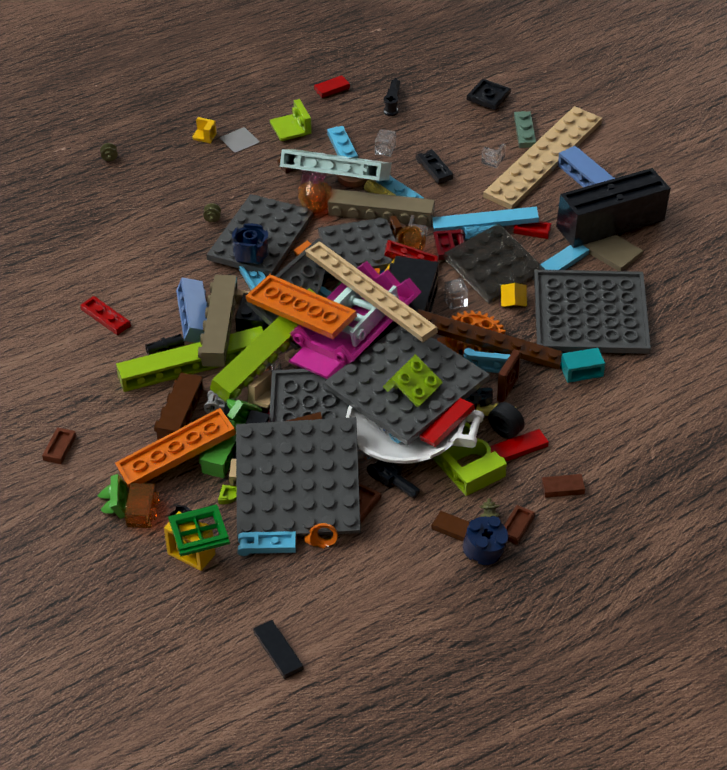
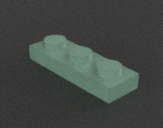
(524, 129)

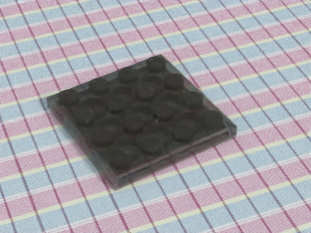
(492, 261)

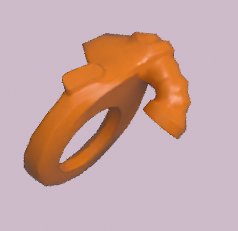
(314, 539)

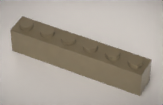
(374, 205)
(219, 321)

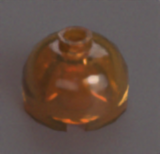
(314, 196)

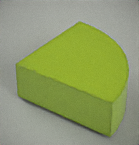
(228, 494)

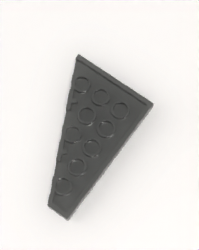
(300, 272)

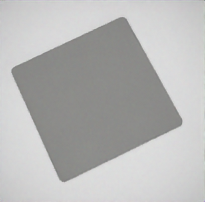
(239, 140)

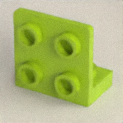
(293, 125)
(415, 381)

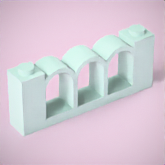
(335, 164)

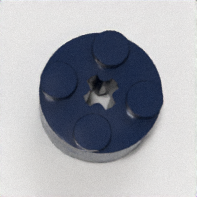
(250, 243)
(485, 540)

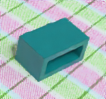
(582, 365)

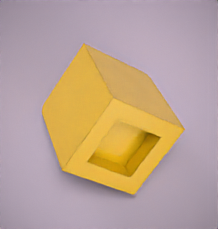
(205, 130)
(514, 295)

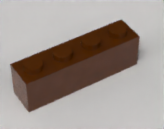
(180, 404)

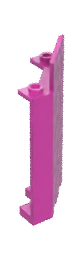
(327, 355)

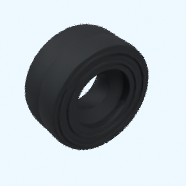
(506, 420)

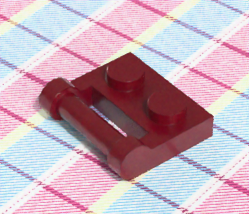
(444, 240)

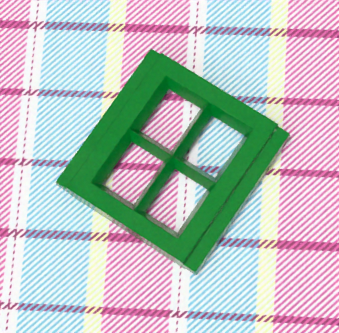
(202, 544)

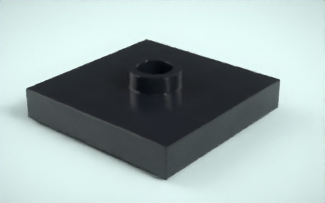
(488, 94)

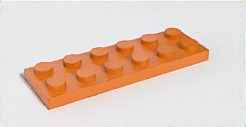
(301, 306)
(176, 448)

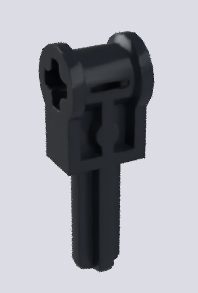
(391, 98)
(389, 474)

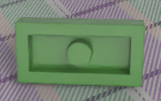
(240, 409)
(118, 496)

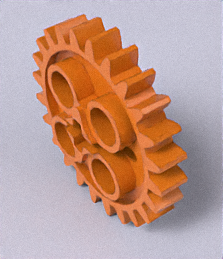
(476, 320)

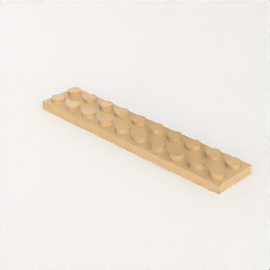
(541, 158)

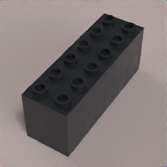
(612, 207)
(425, 277)

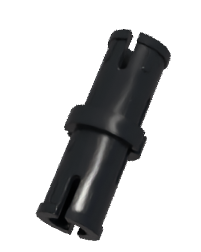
(164, 344)

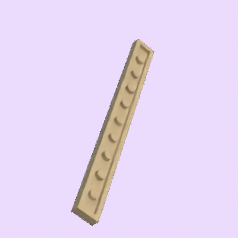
(372, 292)

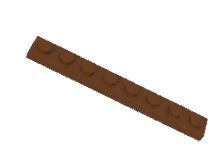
(494, 340)

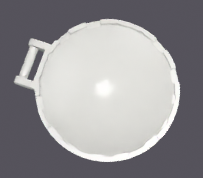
(379, 444)

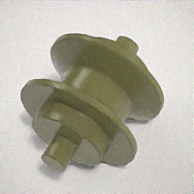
(108, 152)
(212, 212)
(489, 508)

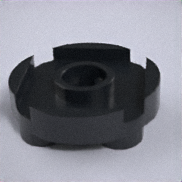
(482, 396)

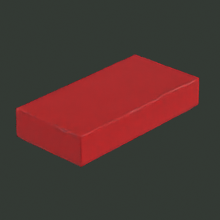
(331, 86)
(539, 229)

